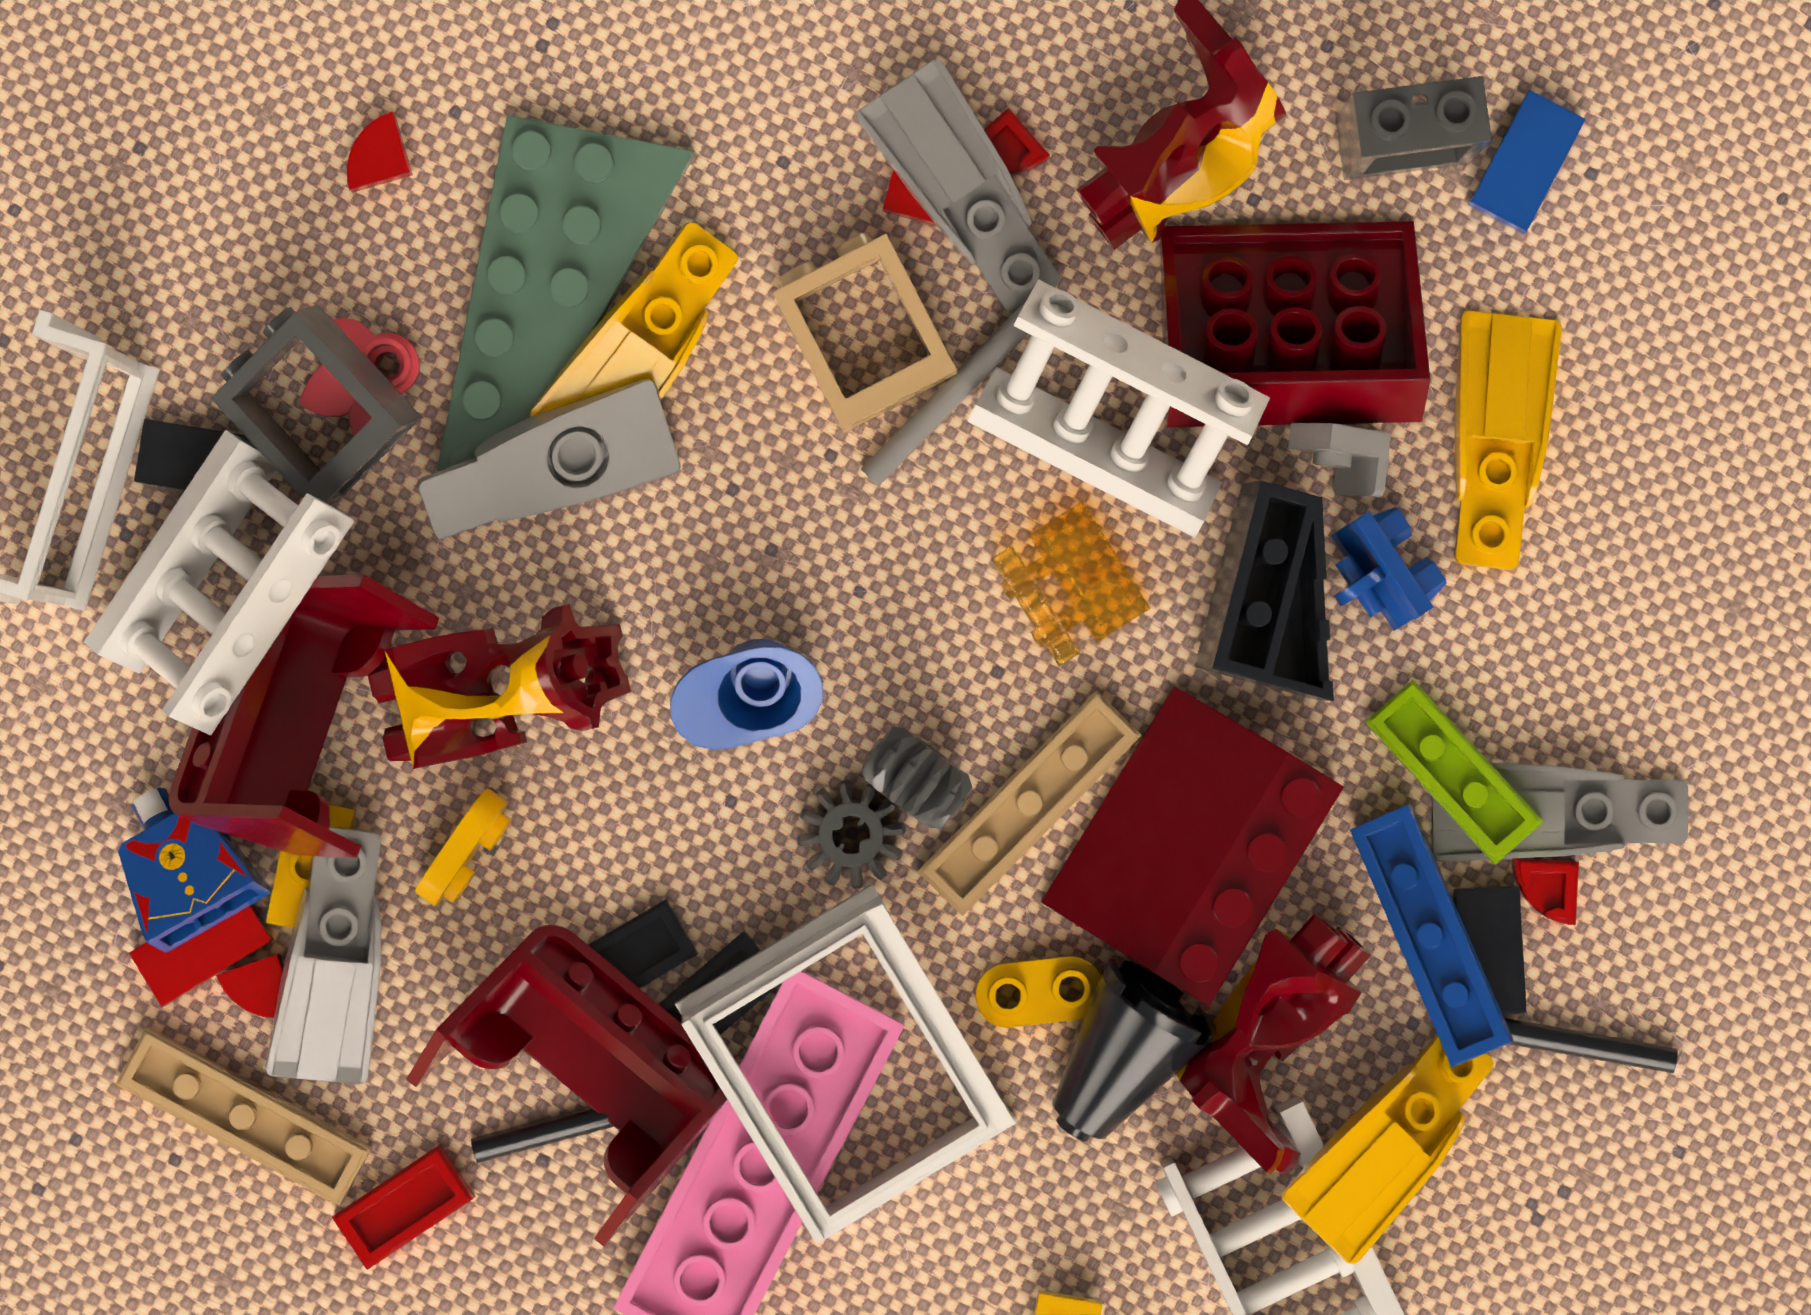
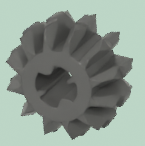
(917, 777)
(835, 820)

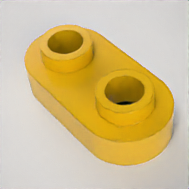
(449, 872)
(1039, 991)

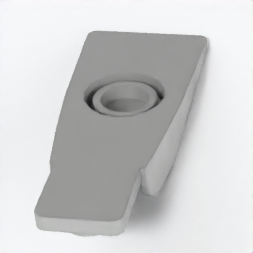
(958, 179)
(555, 461)
(1579, 813)
(331, 971)

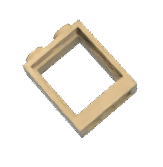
(894, 389)

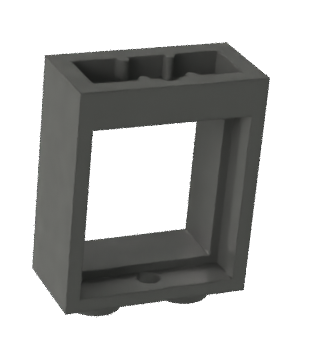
(1390, 135)
(389, 410)

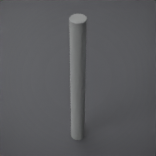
(945, 400)

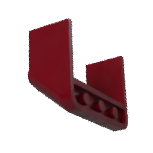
(264, 751)
(597, 1040)

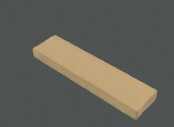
(1029, 803)
(243, 1115)

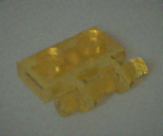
(1087, 573)

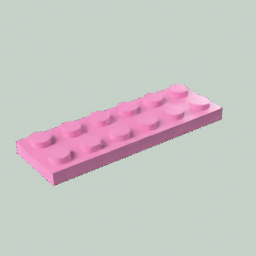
(728, 1212)

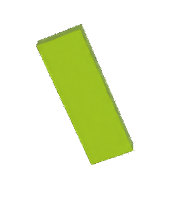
(1454, 772)

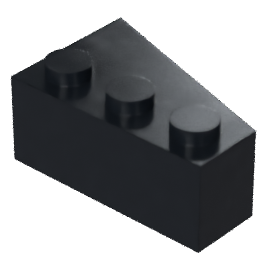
(1270, 595)

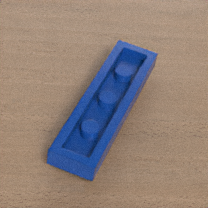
(1431, 935)

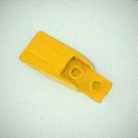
(650, 326)
(1501, 430)
(1385, 1152)

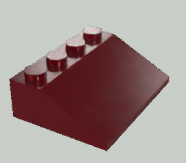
(1302, 314)
(1192, 845)

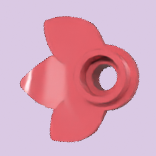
(327, 395)

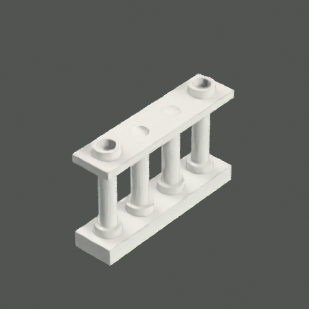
(1097, 451)
(181, 556)
(1181, 1190)

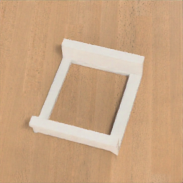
(111, 475)
(854, 916)

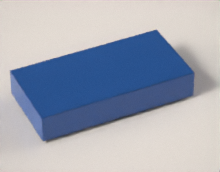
(1526, 162)

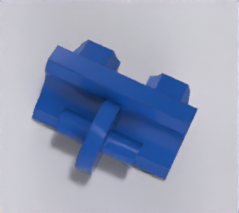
(1379, 574)

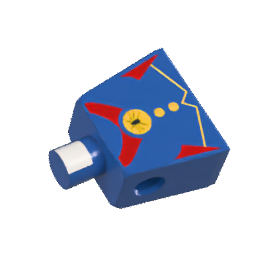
(183, 874)

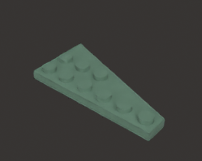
(550, 261)

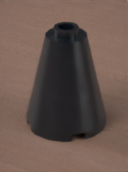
(1126, 1049)

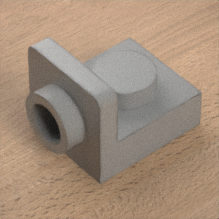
(1355, 452)

